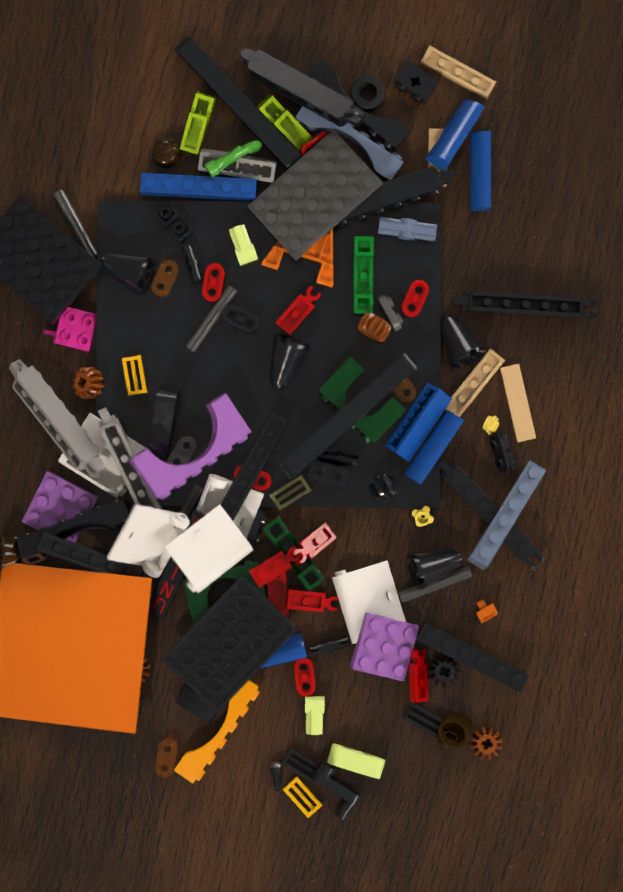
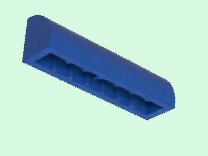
(454, 134)
(480, 171)
(418, 422)
(434, 447)
(289, 651)

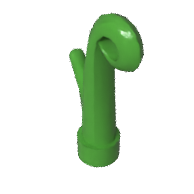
(216, 166)

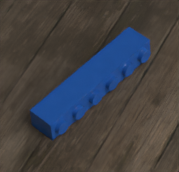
(198, 187)

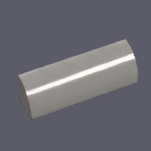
(245, 167)

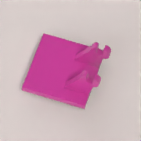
(74, 329)

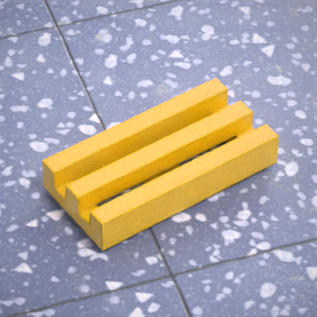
(142, 376)
(291, 784)

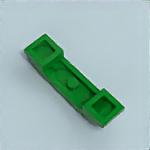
(363, 274)

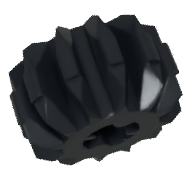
(440, 677)

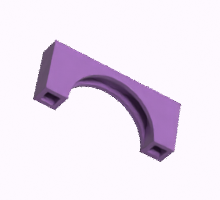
(227, 430)

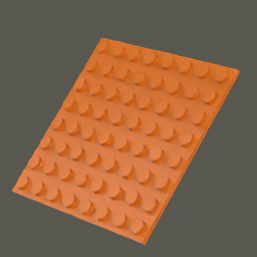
(72, 646)

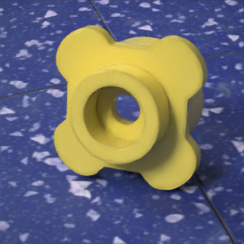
(491, 424)
(422, 521)

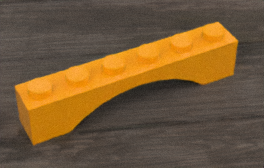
(194, 761)

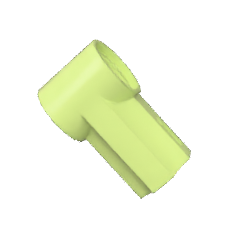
(243, 248)
(314, 714)

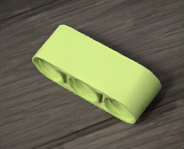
(356, 761)

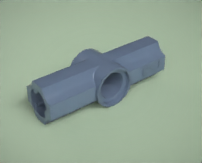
(407, 229)

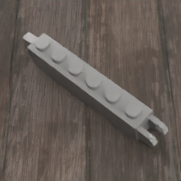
(56, 419)
(121, 452)

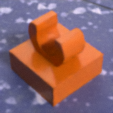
(486, 612)

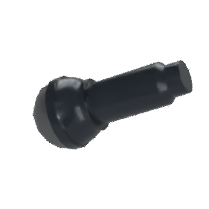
(276, 768)

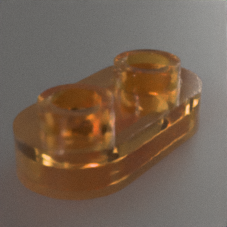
(165, 278)
(406, 384)
(166, 758)

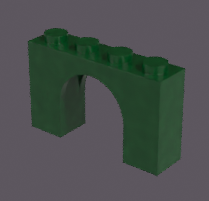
(335, 392)
(284, 540)
(199, 602)

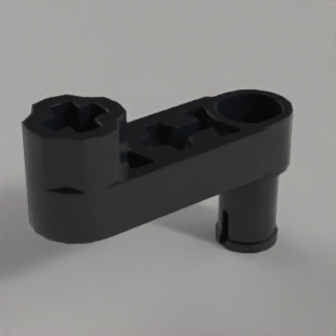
(323, 776)

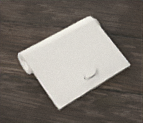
(110, 478)
(214, 493)
(145, 537)
(208, 549)
(366, 592)

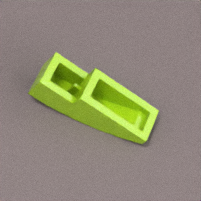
(197, 122)
(284, 122)

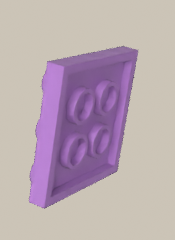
(57, 501)
(384, 646)

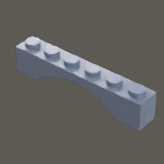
(383, 163)
(506, 515)

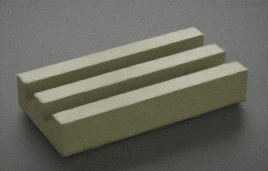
(276, 501)

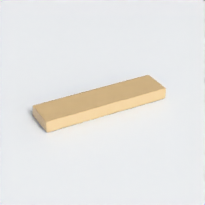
(458, 72)
(475, 382)
(518, 403)

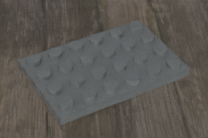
(314, 195)

